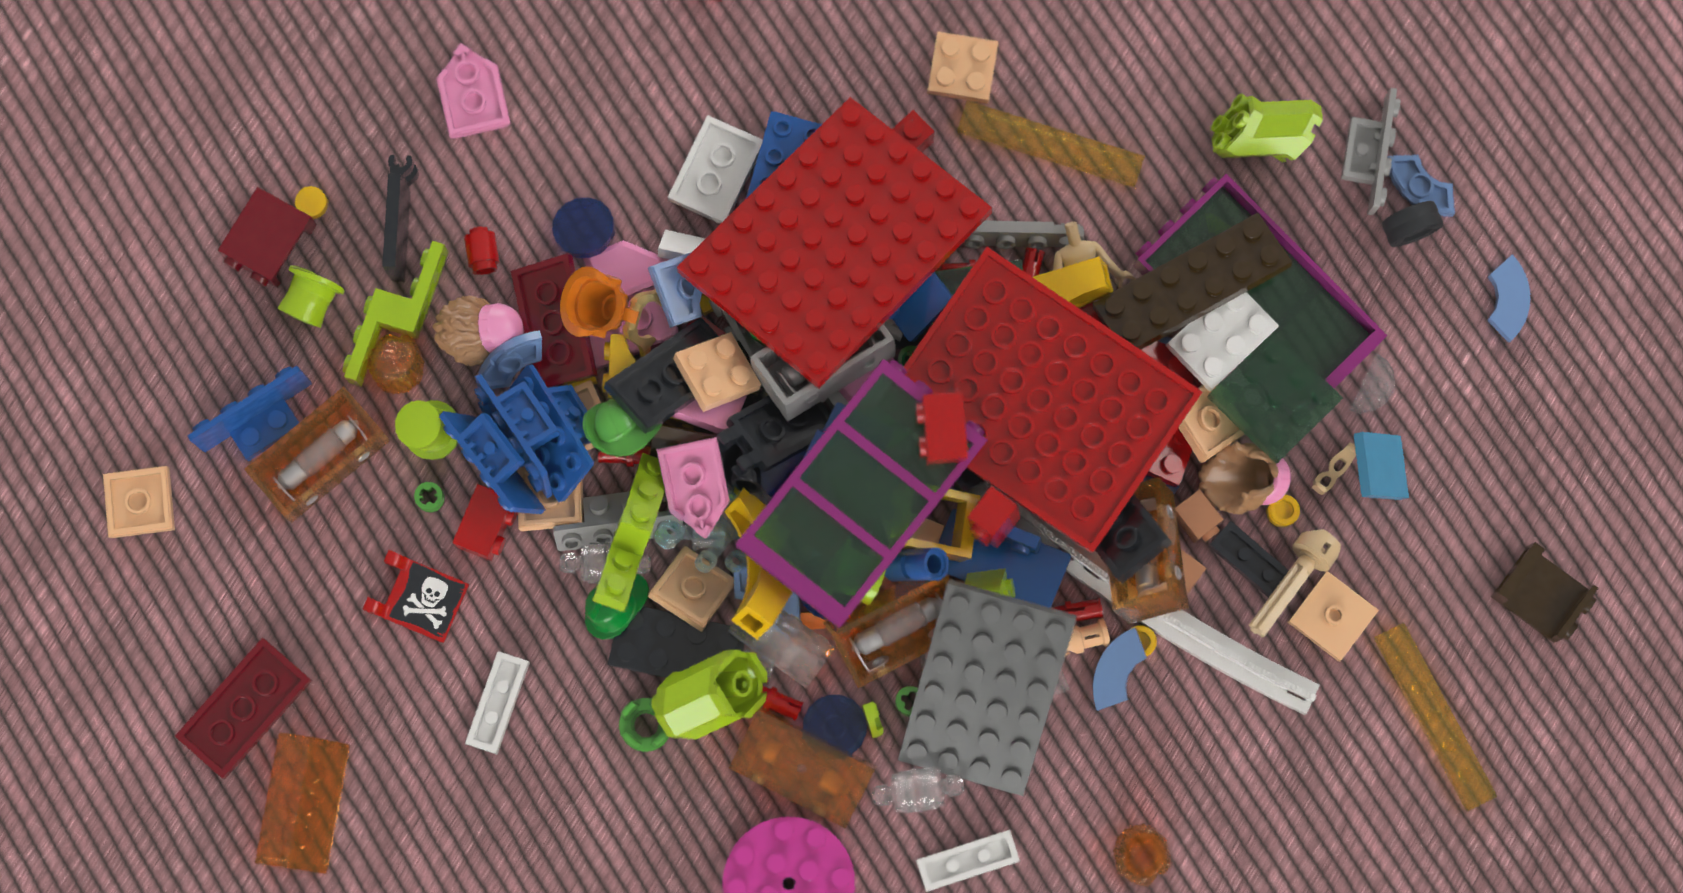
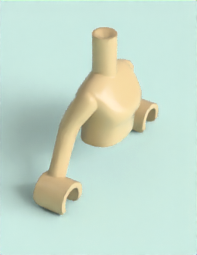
(1080, 251)

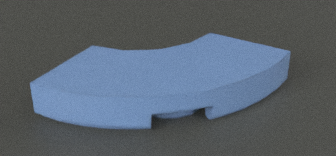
(1418, 186)
(1512, 298)
(510, 358)
(1114, 669)

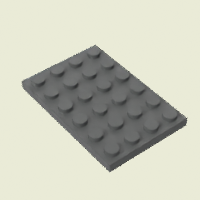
(987, 687)

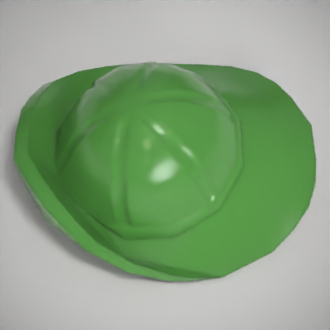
(614, 431)

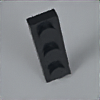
(1249, 558)

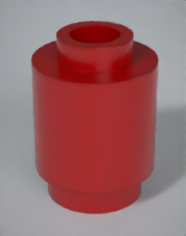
(481, 251)

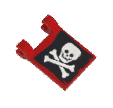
(420, 598)

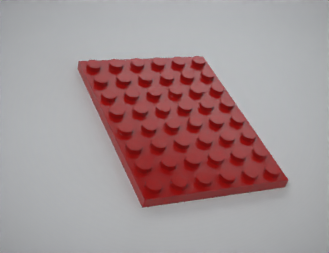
(834, 241)
(1060, 397)

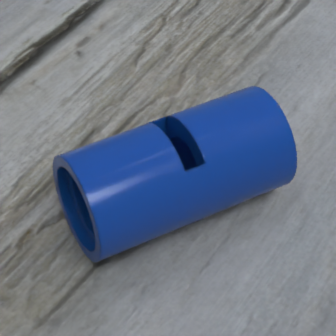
(918, 565)

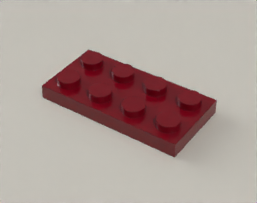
(538, 297)
(243, 708)

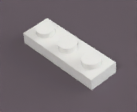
(497, 702)
(967, 860)

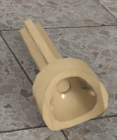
(1311, 556)

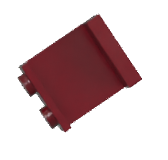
(264, 237)

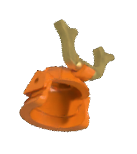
(598, 304)

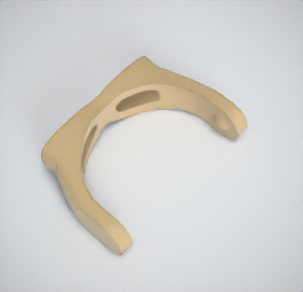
(1347, 456)

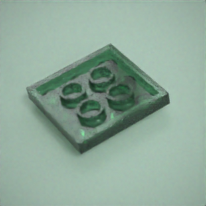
(1275, 397)

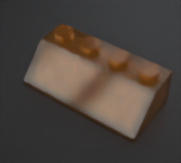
(302, 803)

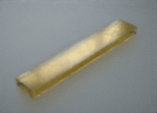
(1050, 143)
(1435, 717)

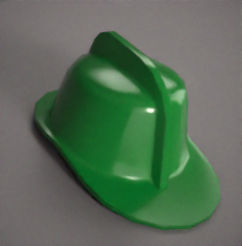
(608, 622)

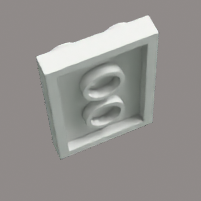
(715, 170)
(1222, 339)

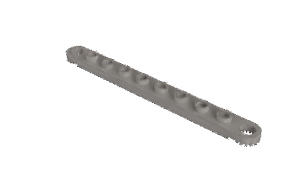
(1020, 234)

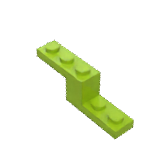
(395, 313)
(631, 535)

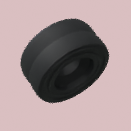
(1412, 223)

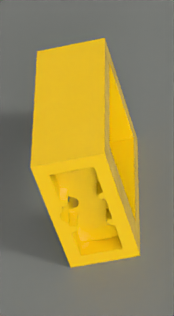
(962, 539)

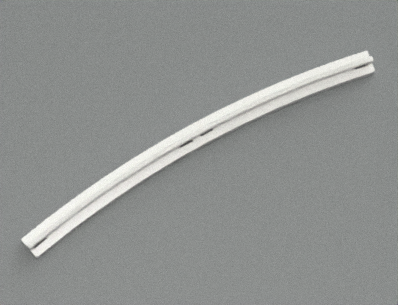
(1180, 626)

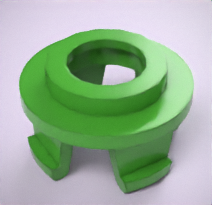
(627, 730)

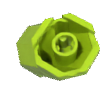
(1265, 128)
(710, 694)

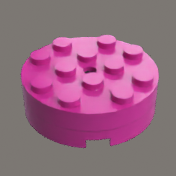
(786, 850)

